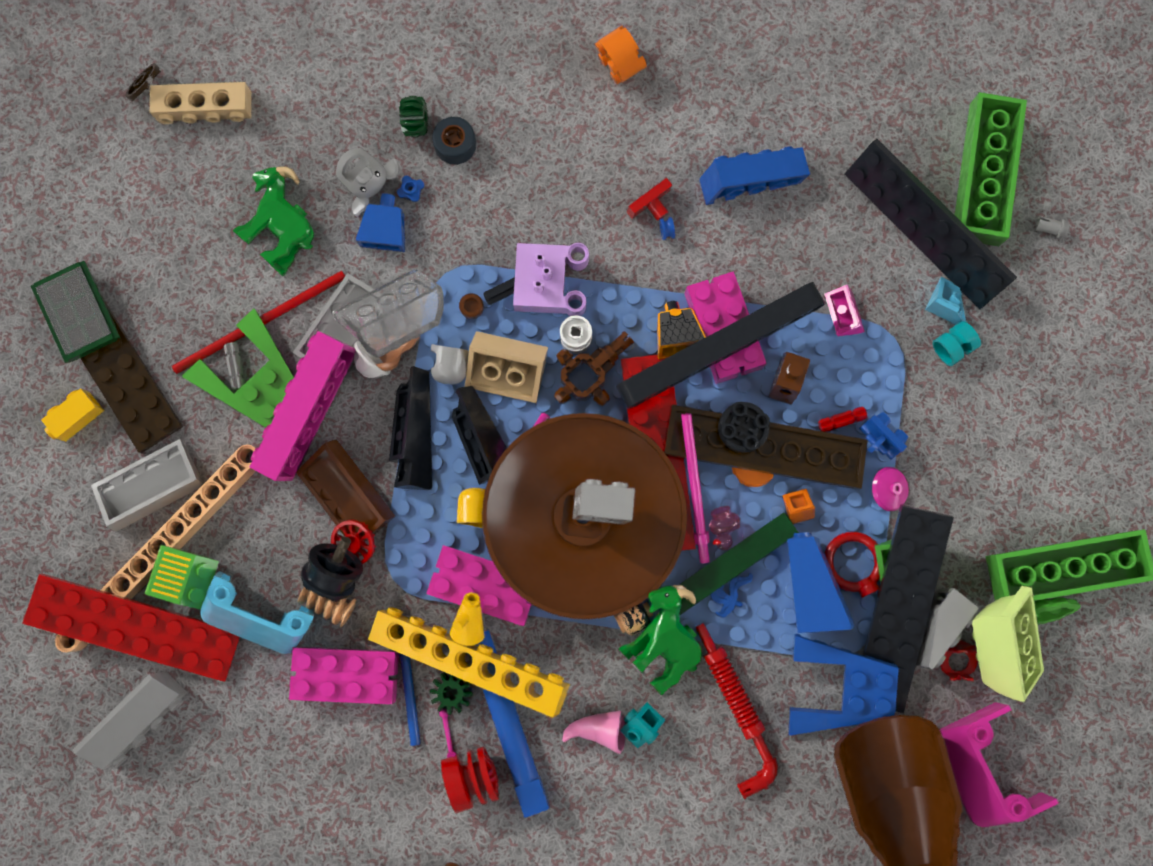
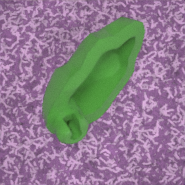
(1054, 609)

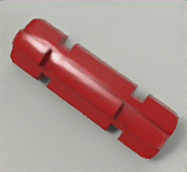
(842, 419)

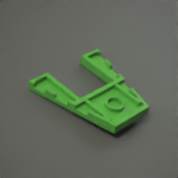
(263, 390)

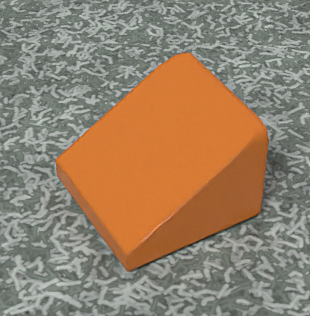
(799, 506)

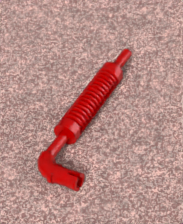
(744, 712)

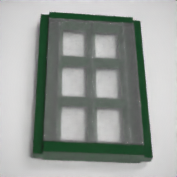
(75, 311)

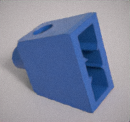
(382, 226)

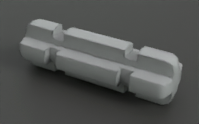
(234, 365)

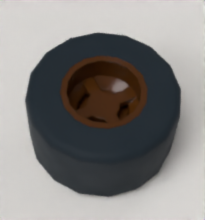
(450, 132)

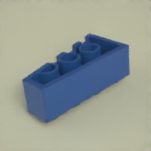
(753, 173)

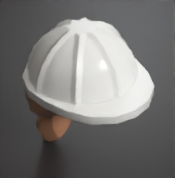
(376, 367)

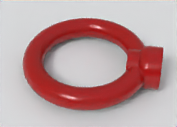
(866, 585)

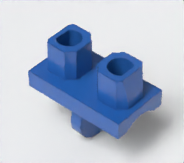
(882, 437)

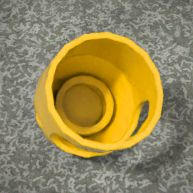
(470, 507)

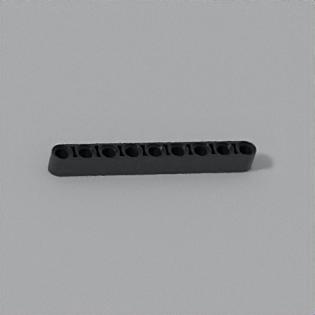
(720, 345)

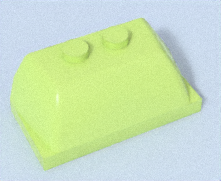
(1009, 645)

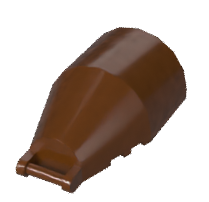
(901, 790)

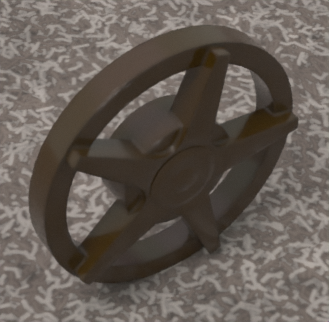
(142, 81)

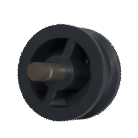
(332, 570)

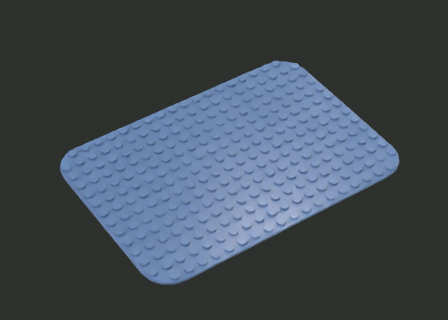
(841, 376)

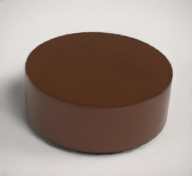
(471, 306)

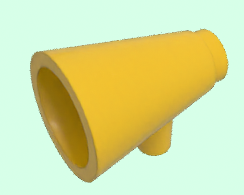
(468, 623)

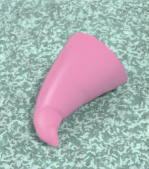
(599, 728)

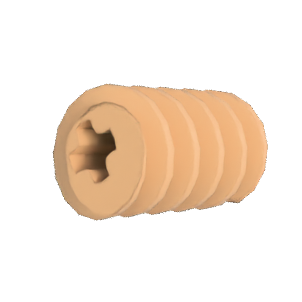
(339, 610)

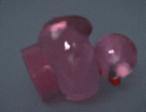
(722, 523)

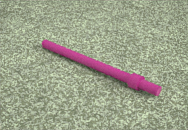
(701, 536)

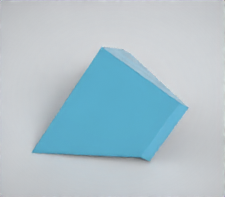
(947, 302)

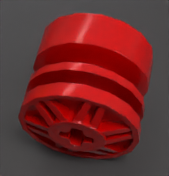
(470, 779)

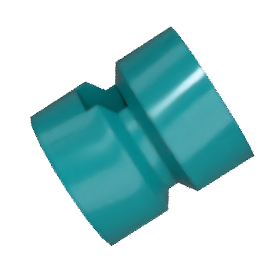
(959, 341)

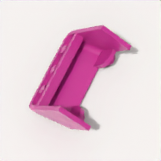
(973, 778)

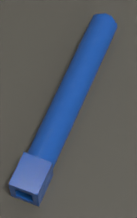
(515, 747)

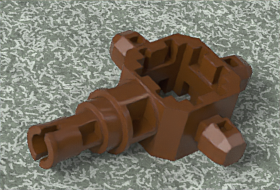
(599, 361)

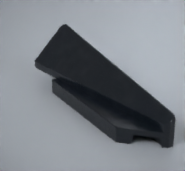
(412, 433)
(477, 433)

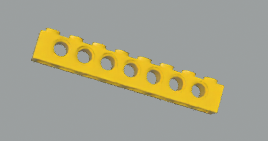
(386, 634)

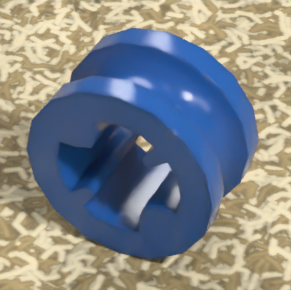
(667, 228)

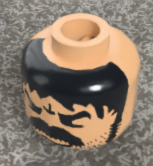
(634, 619)

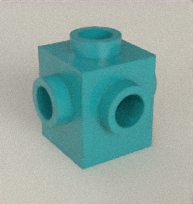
(642, 725)

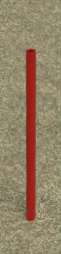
(266, 318)

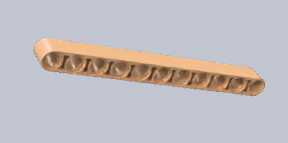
(168, 535)

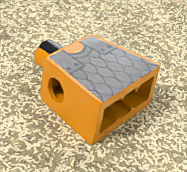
(677, 329)

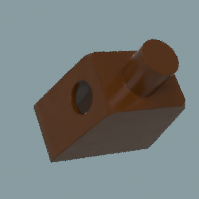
(790, 377)

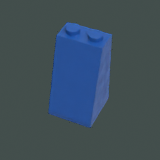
(815, 589)

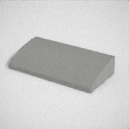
(347, 291)
(146, 485)

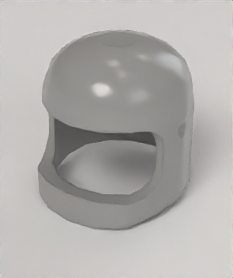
(449, 365)

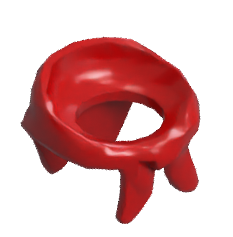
(970, 651)

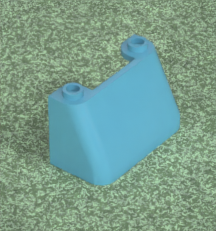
(221, 613)

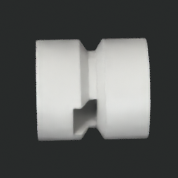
(576, 334)

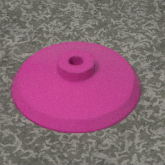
(890, 488)

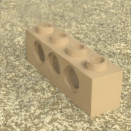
(165, 97)

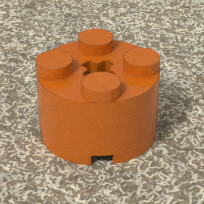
(620, 54)

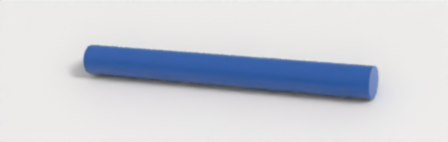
(410, 700)

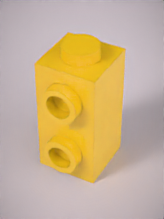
(71, 415)

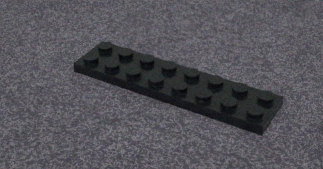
(929, 224)
(907, 592)

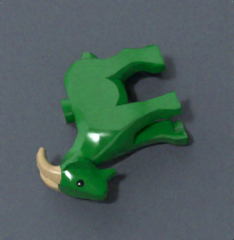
(280, 218)
(666, 638)

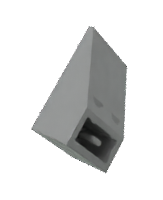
(946, 620)

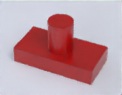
(651, 201)

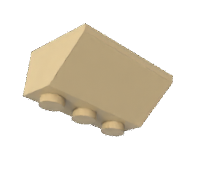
(505, 366)

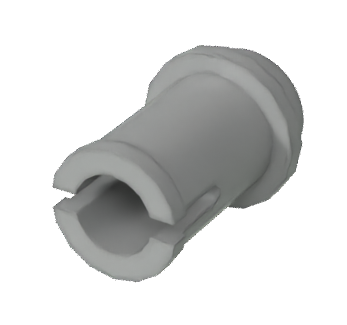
(1052, 226)

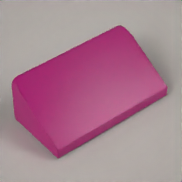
(844, 311)

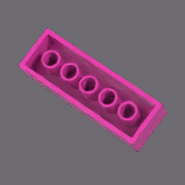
(303, 407)

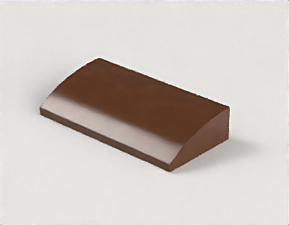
(343, 488)

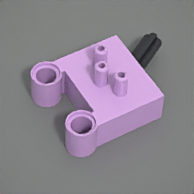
(541, 279)

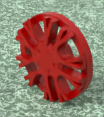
(357, 541)

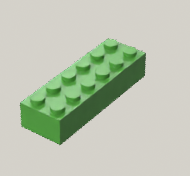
(990, 166)
(1073, 566)

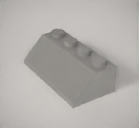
(131, 720)

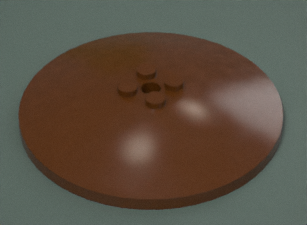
(571, 565)

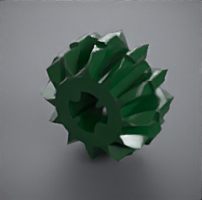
(413, 116)
(449, 701)

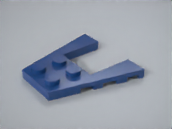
(866, 694)

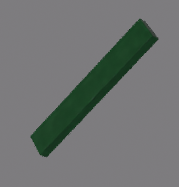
(738, 559)

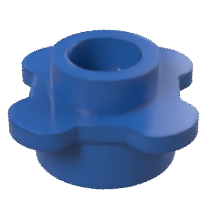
(414, 194)

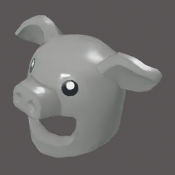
(365, 178)

